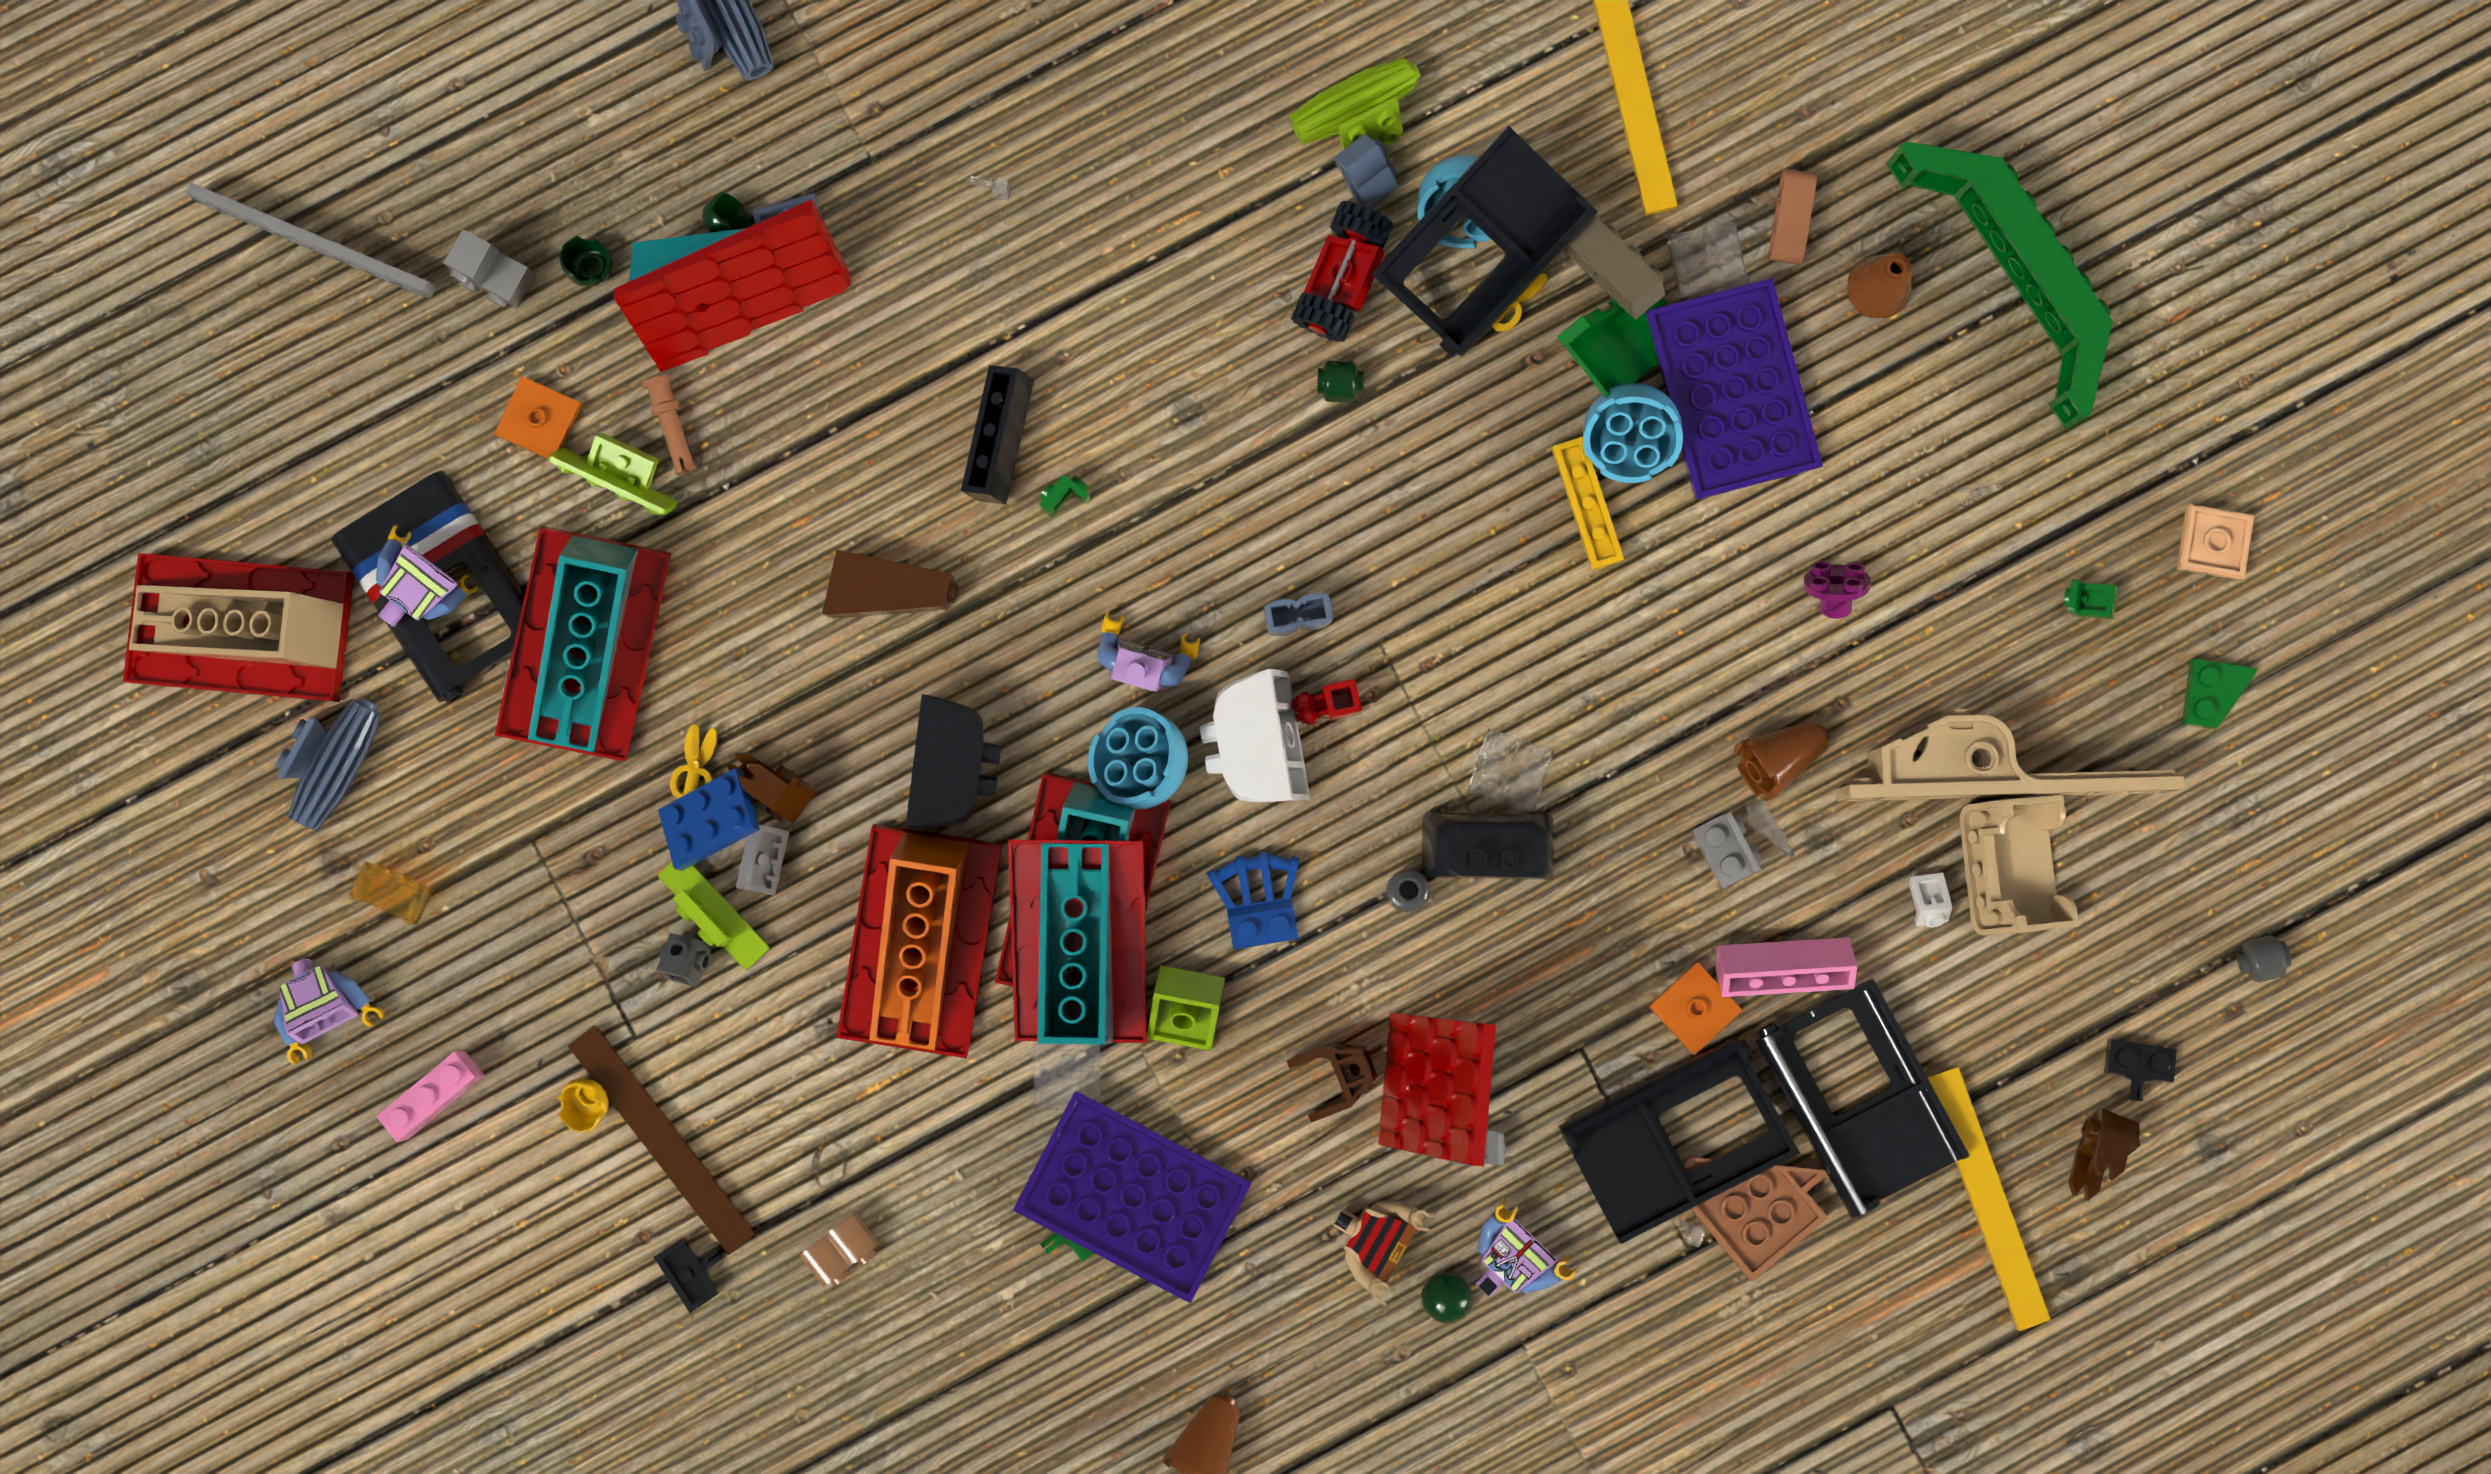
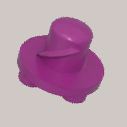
(1836, 586)

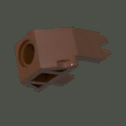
(779, 790)
(1352, 1083)
(2104, 1143)

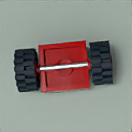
(1343, 271)

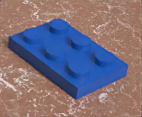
(708, 820)

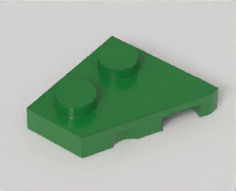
(2213, 691)

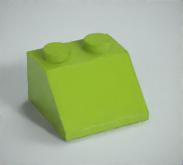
(1185, 1007)

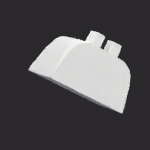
(1258, 739)

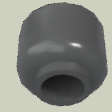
(1407, 890)
(2264, 958)

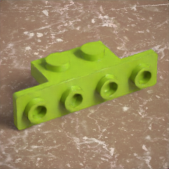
(619, 469)
(713, 914)

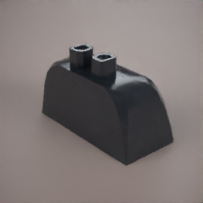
(948, 764)
(1487, 846)

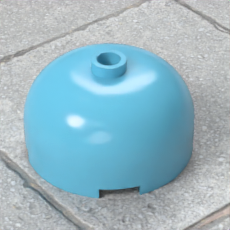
(1436, 184)
(1632, 433)
(1138, 758)

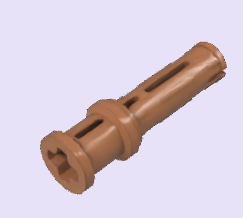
(666, 410)

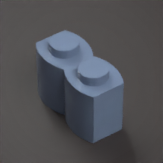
(1367, 171)
(1306, 613)

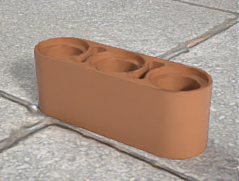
(1792, 216)

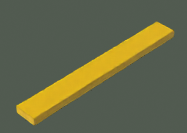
(1635, 106)
(1991, 1205)

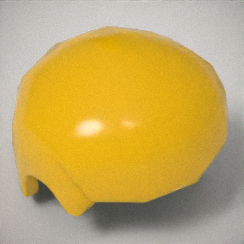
(583, 1104)

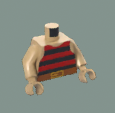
(1378, 1241)

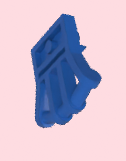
(1260, 921)

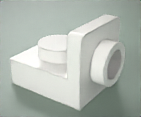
(1931, 899)

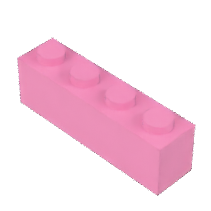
(1786, 967)

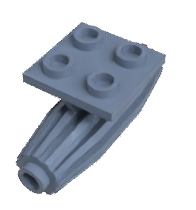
(729, 26)
(327, 760)

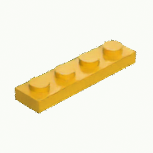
(1587, 504)

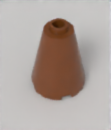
(1880, 285)
(1779, 757)
(1207, 1439)

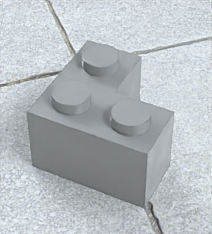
(482, 266)

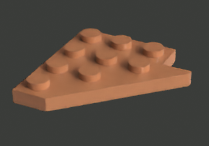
(1761, 1215)

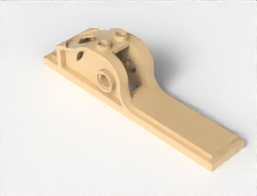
(1948, 771)

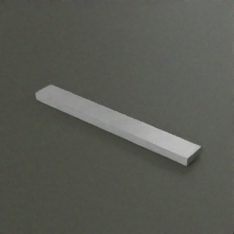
(310, 241)

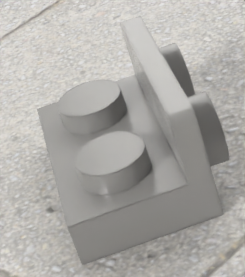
(1726, 849)
(763, 860)

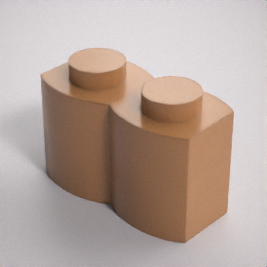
(839, 1250)

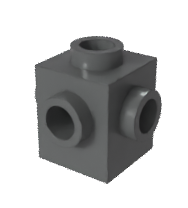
(684, 959)

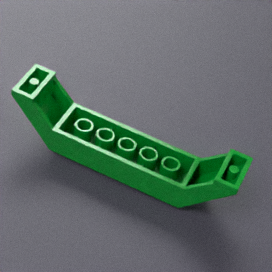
(2029, 256)

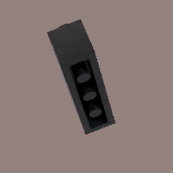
(997, 434)

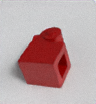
(1336, 702)

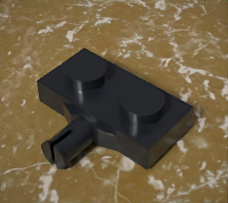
(2140, 1064)
(689, 1273)

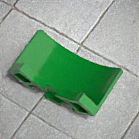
(1612, 345)

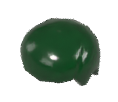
(725, 214)
(585, 261)
(1447, 1297)

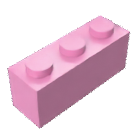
(430, 1096)

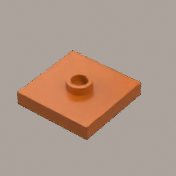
(537, 418)
(1695, 1008)

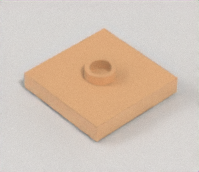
(2215, 542)

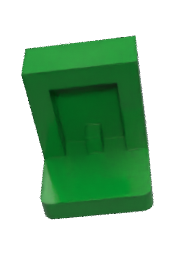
(1055, 495)
(2091, 600)

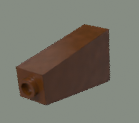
(884, 587)

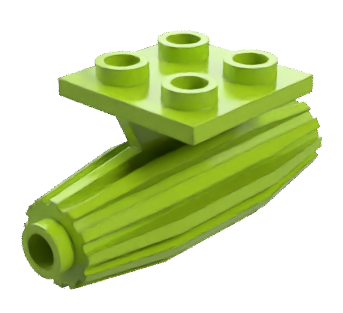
(1358, 106)

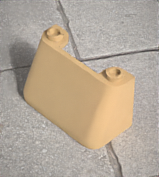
(2012, 866)

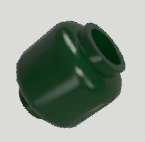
(1339, 381)

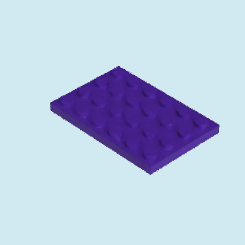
(1734, 388)
(1132, 1196)

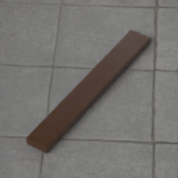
(662, 1140)

